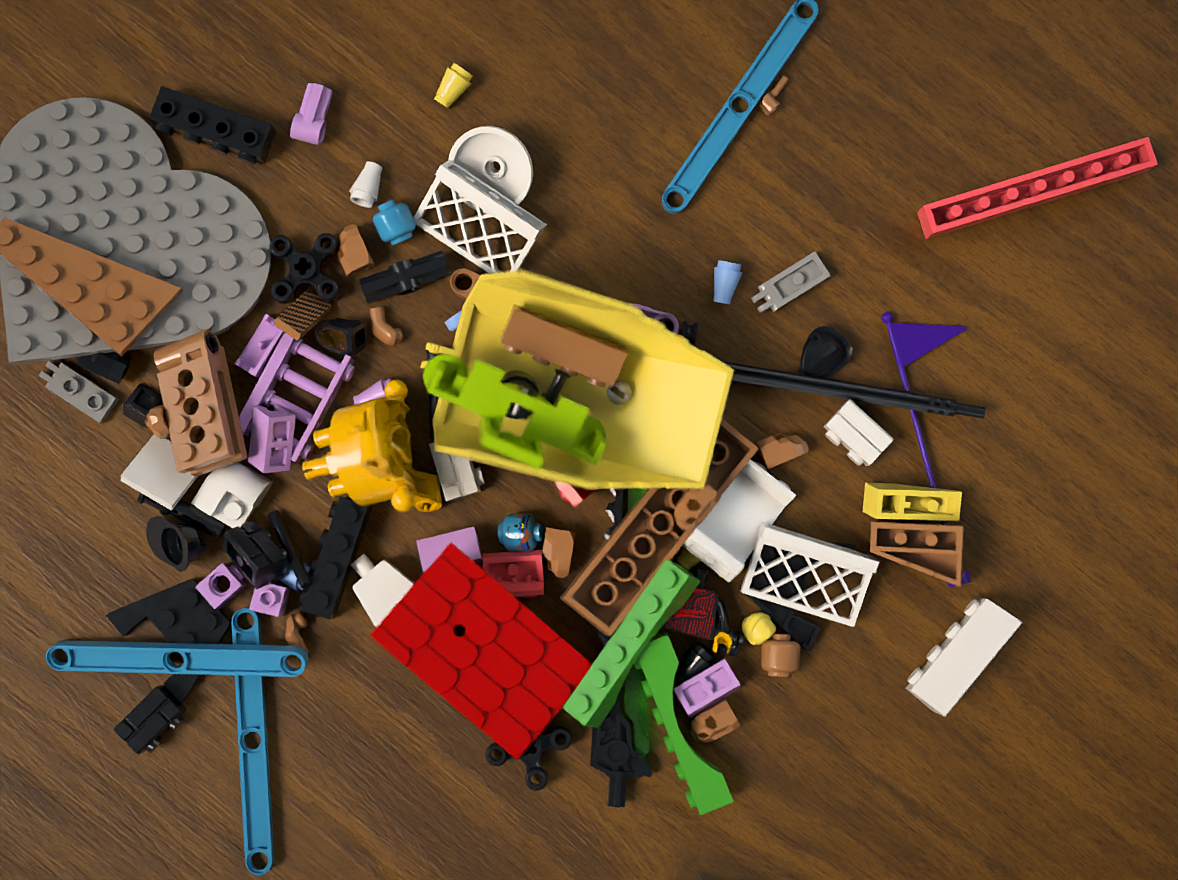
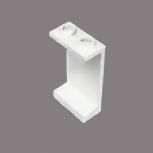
(733, 524)

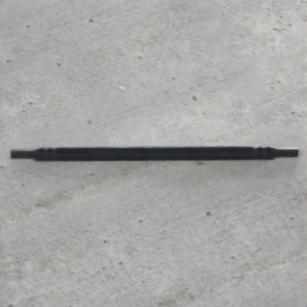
(853, 391)

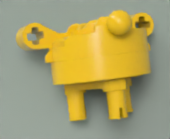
(374, 455)

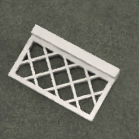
(485, 199)
(816, 549)

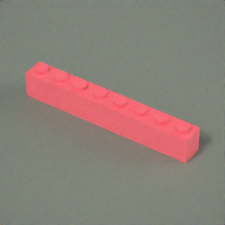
(1037, 188)

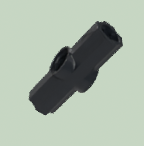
(404, 277)

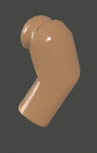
(382, 330)
(293, 626)

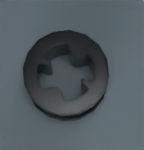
(689, 332)
(737, 639)

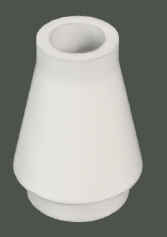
(366, 186)

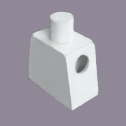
(379, 587)

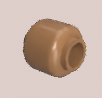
(780, 656)

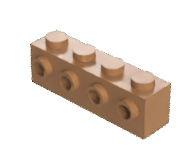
(563, 345)

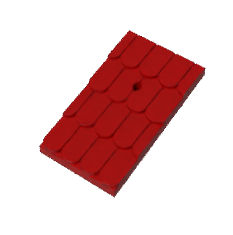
(507, 668)

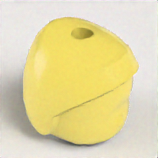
(758, 628)

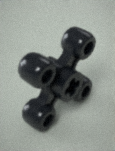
(296, 261)
(532, 759)

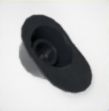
(174, 542)

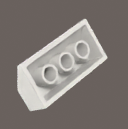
(962, 655)

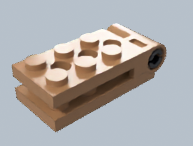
(199, 404)

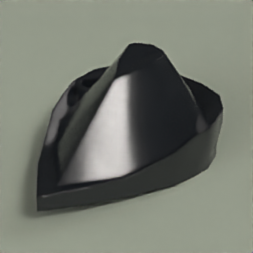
(825, 354)

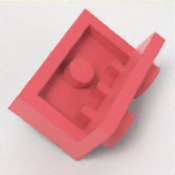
(517, 572)

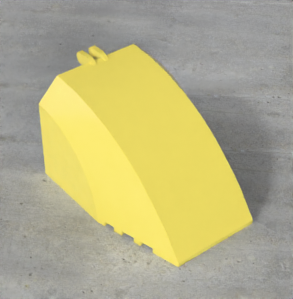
(651, 441)

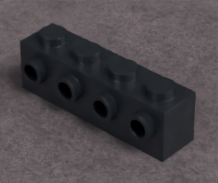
(213, 125)
(335, 560)

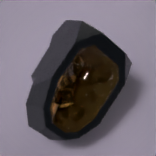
(342, 336)

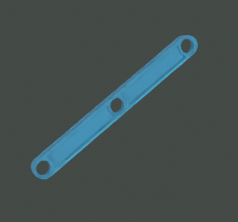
(729, 122)
(198, 658)
(253, 762)

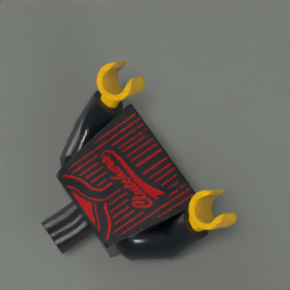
(702, 615)

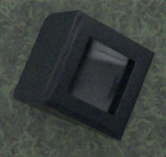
(140, 403)

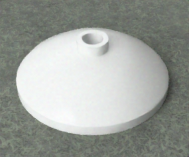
(485, 144)

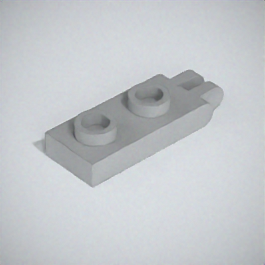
(791, 283)
(79, 391)

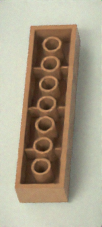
(645, 539)

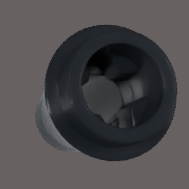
(694, 662)

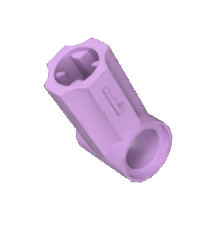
(310, 122)

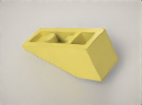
(911, 502)

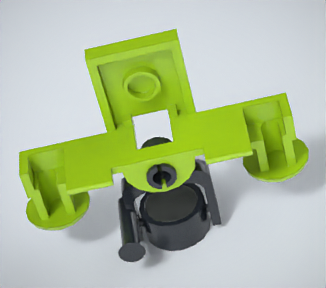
(517, 396)

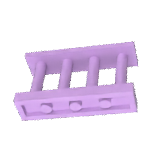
(277, 370)

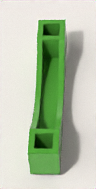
(604, 679)
(705, 780)

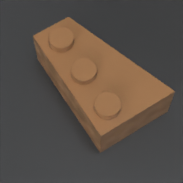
(927, 548)

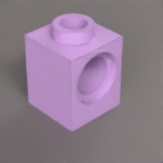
(210, 590)
(271, 599)

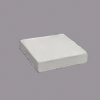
(156, 474)

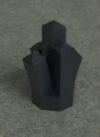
(110, 366)

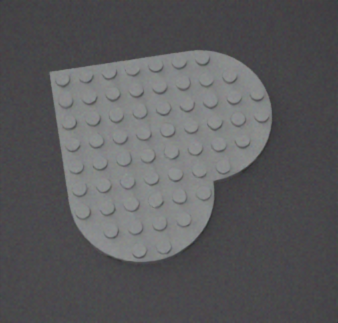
(107, 186)

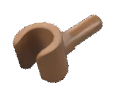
(769, 103)

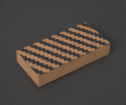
(302, 315)

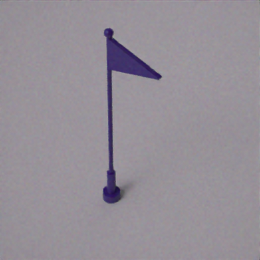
(908, 344)

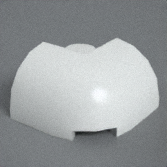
(232, 493)

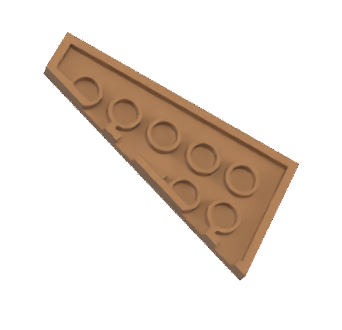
(98, 292)

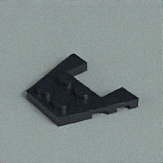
(181, 617)
(798, 628)

